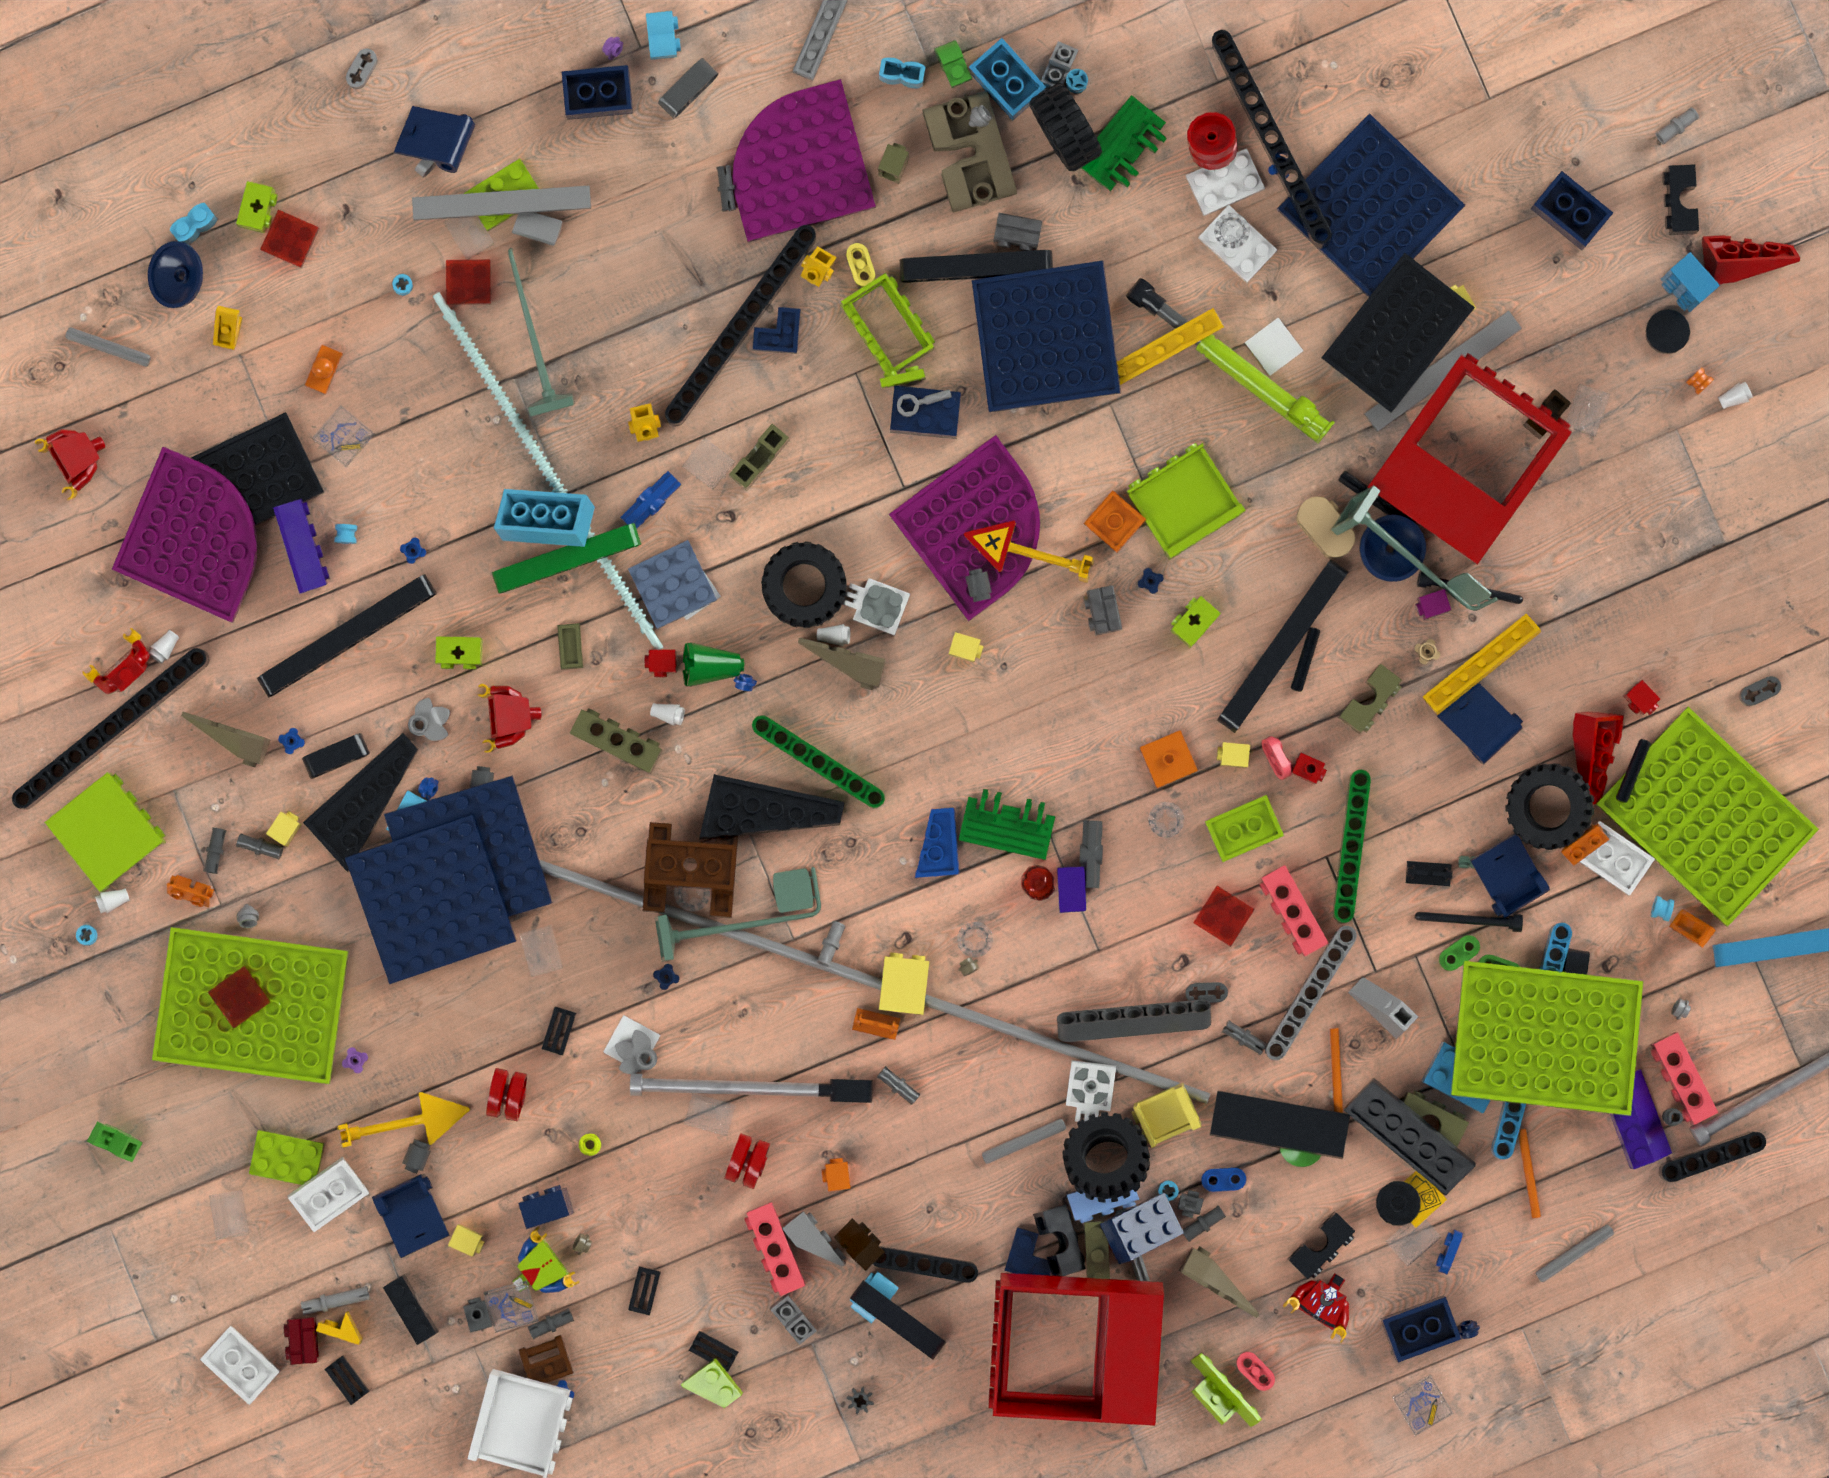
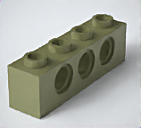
(582, 730)

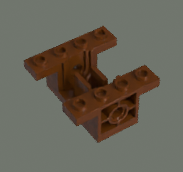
(666, 868)

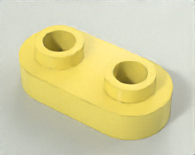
(860, 265)

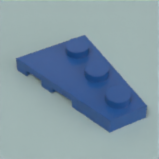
(940, 847)

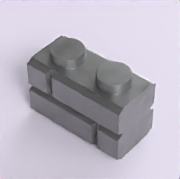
(1017, 231)
(1103, 610)

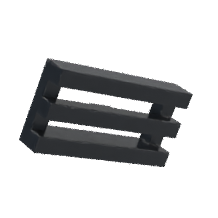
(550, 1028)
(648, 1274)
(696, 1342)
(341, 1387)

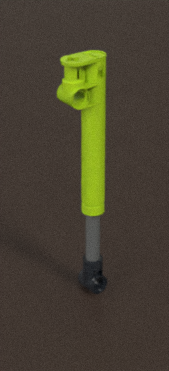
(1299, 412)

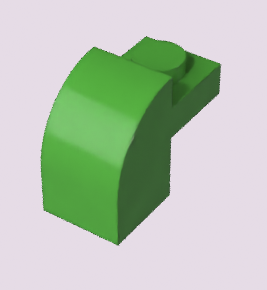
(953, 63)
(115, 1141)

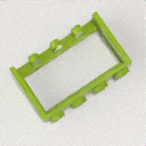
(901, 304)

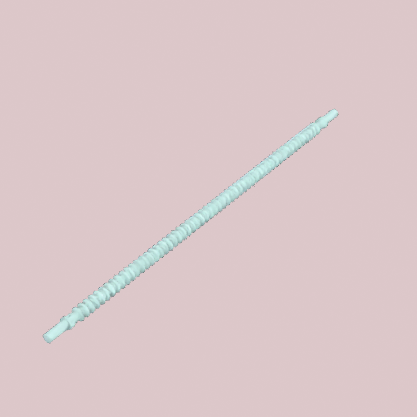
(449, 316)

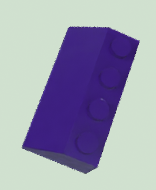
(300, 545)
(1642, 1132)

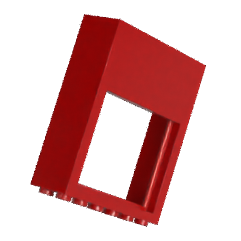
(1443, 498)
(1124, 1351)

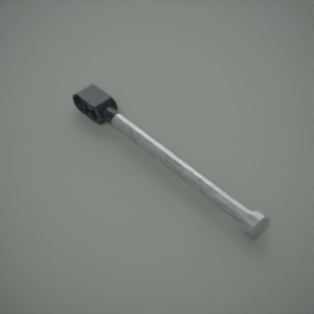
(838, 1090)
(1703, 1132)

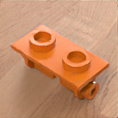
(1585, 845)
(180, 889)
(876, 1024)

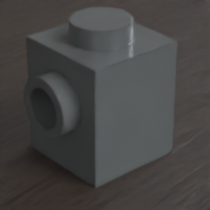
(477, 1314)

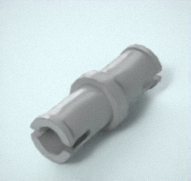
(1677, 125)
(831, 944)

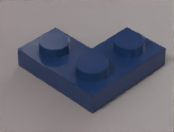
(783, 338)
(1021, 1255)

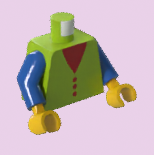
(542, 1266)

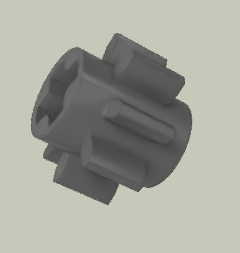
(1190, 1203)
(865, 1397)

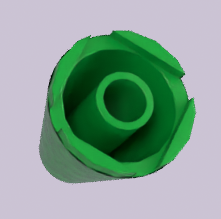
(709, 664)

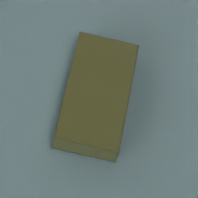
(570, 646)

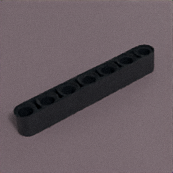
(973, 265)

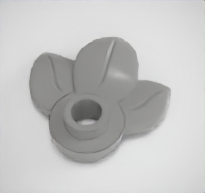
(432, 718)
(633, 1052)

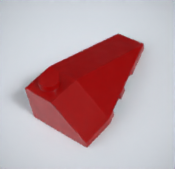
(1737, 260)
(1593, 744)

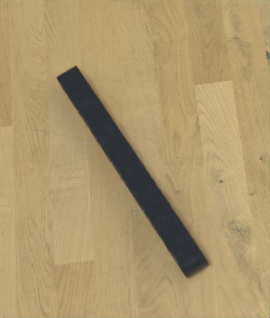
(1271, 128)
(742, 314)
(100, 733)

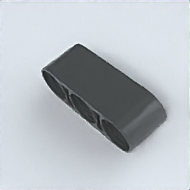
(688, 88)

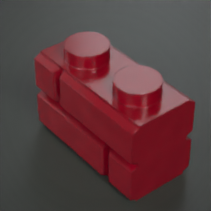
(302, 1340)

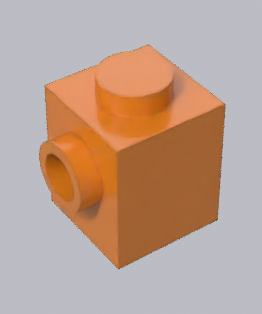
(836, 1175)

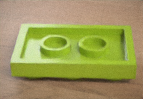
(510, 178)
(1244, 828)
(285, 1157)

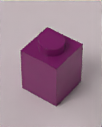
(1433, 604)

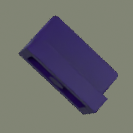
(1071, 889)

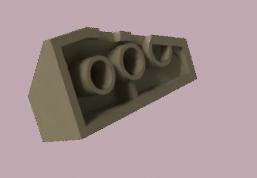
(858, 666)
(239, 742)
(1207, 1273)

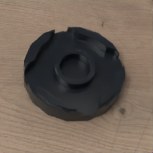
(1667, 331)
(1403, 1208)

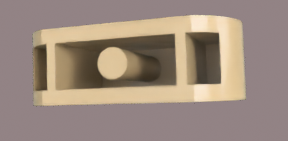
(1316, 519)

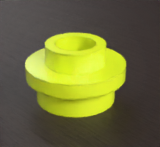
(597, 1144)

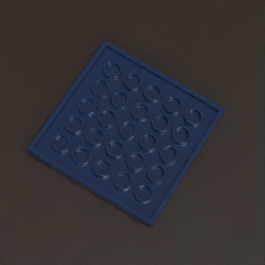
(1375, 204)
(1046, 336)
(502, 831)
(431, 899)

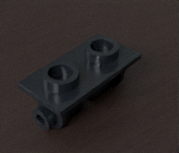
(1428, 873)

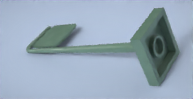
(550, 400)
(1460, 587)
(791, 893)

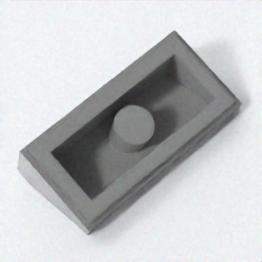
(538, 227)

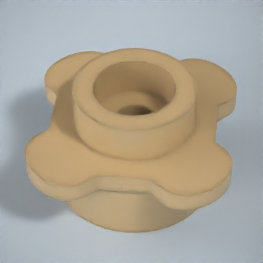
(1433, 653)

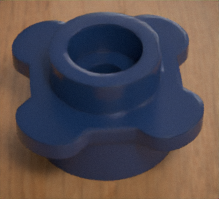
(1144, 583)
(672, 977)
(1468, 1329)

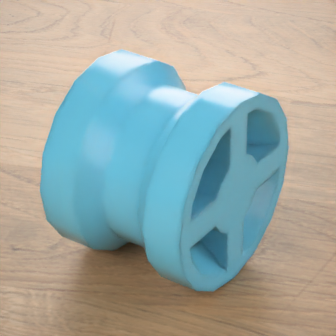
(1078, 77)
(345, 534)
(1662, 908)

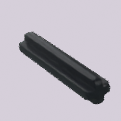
(1305, 659)
(1633, 770)

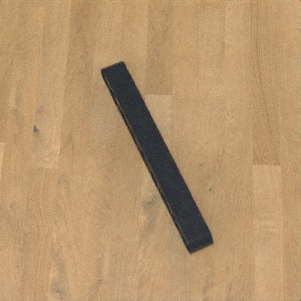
(346, 635)
(1282, 646)

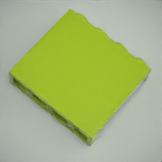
(1184, 500)
(105, 831)

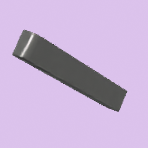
(1134, 1020)

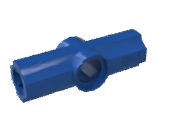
(651, 500)

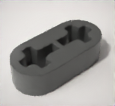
(1762, 695)
(1205, 987)

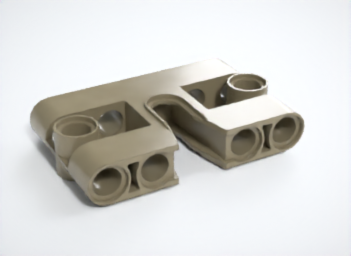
(985, 169)

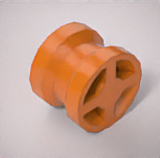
(1699, 380)

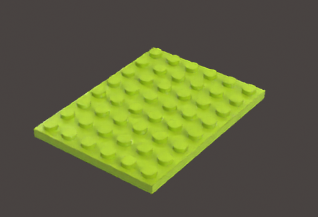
(1709, 817)
(1547, 1038)
(284, 1040)

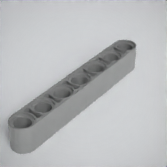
(1302, 1000)

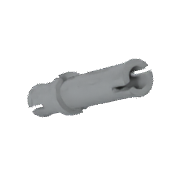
(325, 1303)

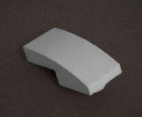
(1059, 65)
(793, 1319)

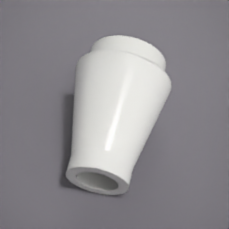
(1736, 395)
(835, 635)
(163, 647)
(669, 713)
(112, 899)

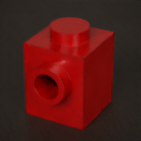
(661, 662)
(1642, 699)
(1309, 769)

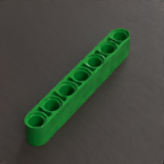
(566, 558)
(807, 758)
(1345, 855)

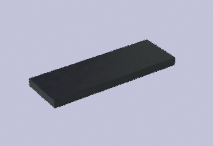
(1280, 1125)
(1409, 1136)

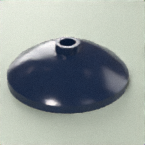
(167, 274)
(1392, 565)

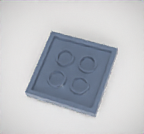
(672, 584)

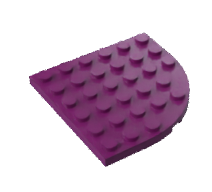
(800, 164)
(972, 495)
(191, 537)

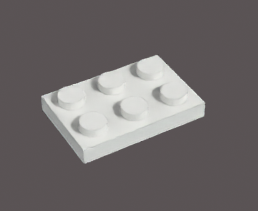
(1226, 185)
(1244, 259)
(1618, 861)
(328, 1194)
(240, 1365)

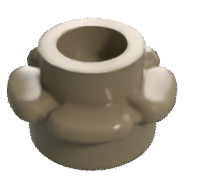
(968, 966)
(582, 1243)

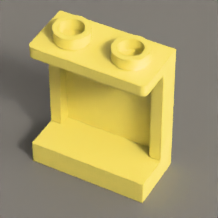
(904, 984)
(1166, 1114)

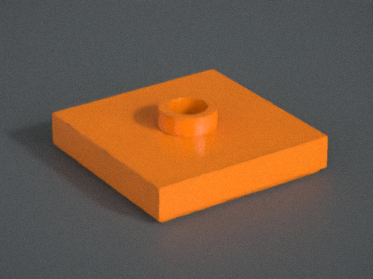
(1115, 521)
(1168, 759)

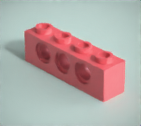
(1316, 938)
(1673, 1044)
(794, 1279)

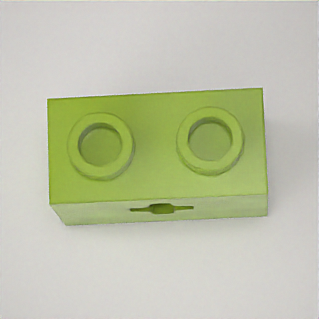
(253, 195)
(1190, 634)
(447, 645)

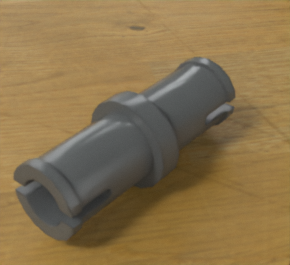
(726, 188)
(259, 846)
(214, 850)
(1244, 1037)
(898, 1085)
(1667, 1114)
(1203, 1223)
(551, 1323)

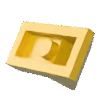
(226, 327)
(347, 1331)

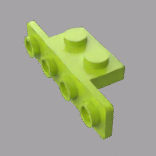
(1219, 1395)

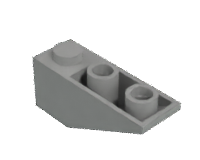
(1383, 1006)
(809, 1238)

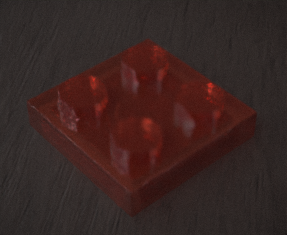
(289, 239)
(468, 282)
(1223, 916)
(239, 997)

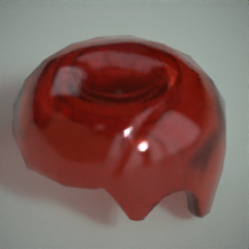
(1037, 882)

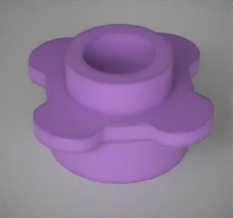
(612, 47)
(361, 1058)

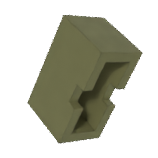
(893, 162)

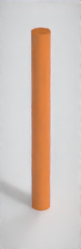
(1336, 1070)
(1529, 1174)

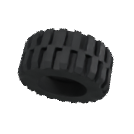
(1065, 127)
(813, 555)
(1519, 806)
(1100, 1130)

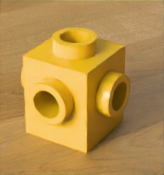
(818, 266)
(644, 422)

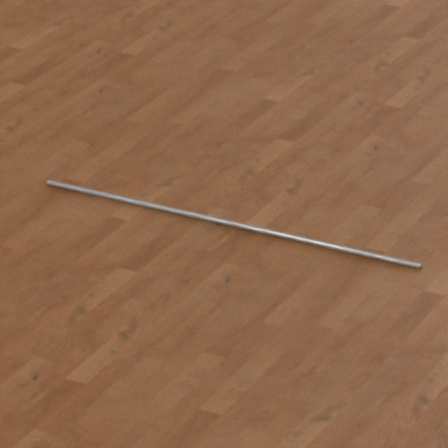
(875, 982)

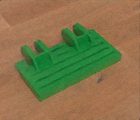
(1120, 142)
(1006, 830)

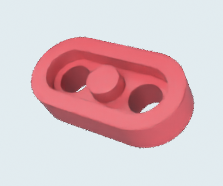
(1274, 752)
(1255, 1370)

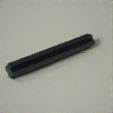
(1358, 487)

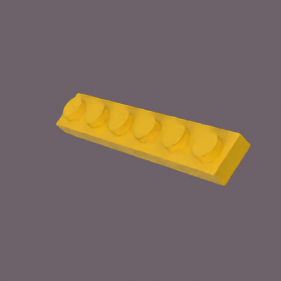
(1168, 345)
(1481, 664)

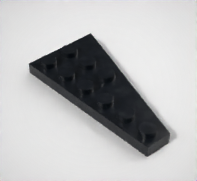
(754, 808)
(354, 810)

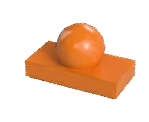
(323, 369)
(1692, 928)

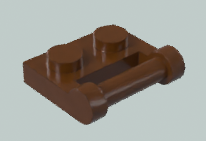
(549, 1368)

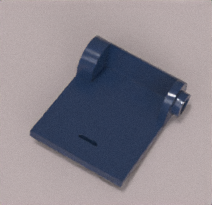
(435, 137)
(1482, 724)
(1511, 877)
(409, 1212)

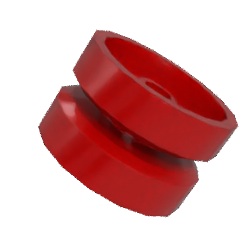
(1212, 141)
(506, 1094)
(748, 1161)

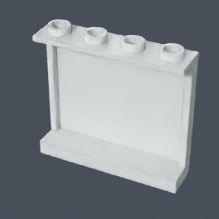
(520, 1423)

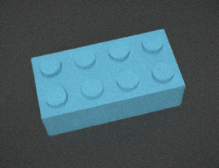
(544, 517)

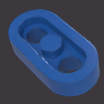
(1223, 1179)
(1452, 1242)

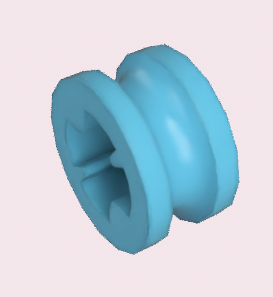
(408, 287)
(93, 937)
(1171, 1184)

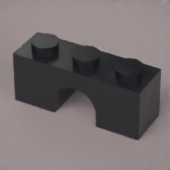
(1679, 218)
(1337, 1233)
(1068, 1257)
(409, 1309)

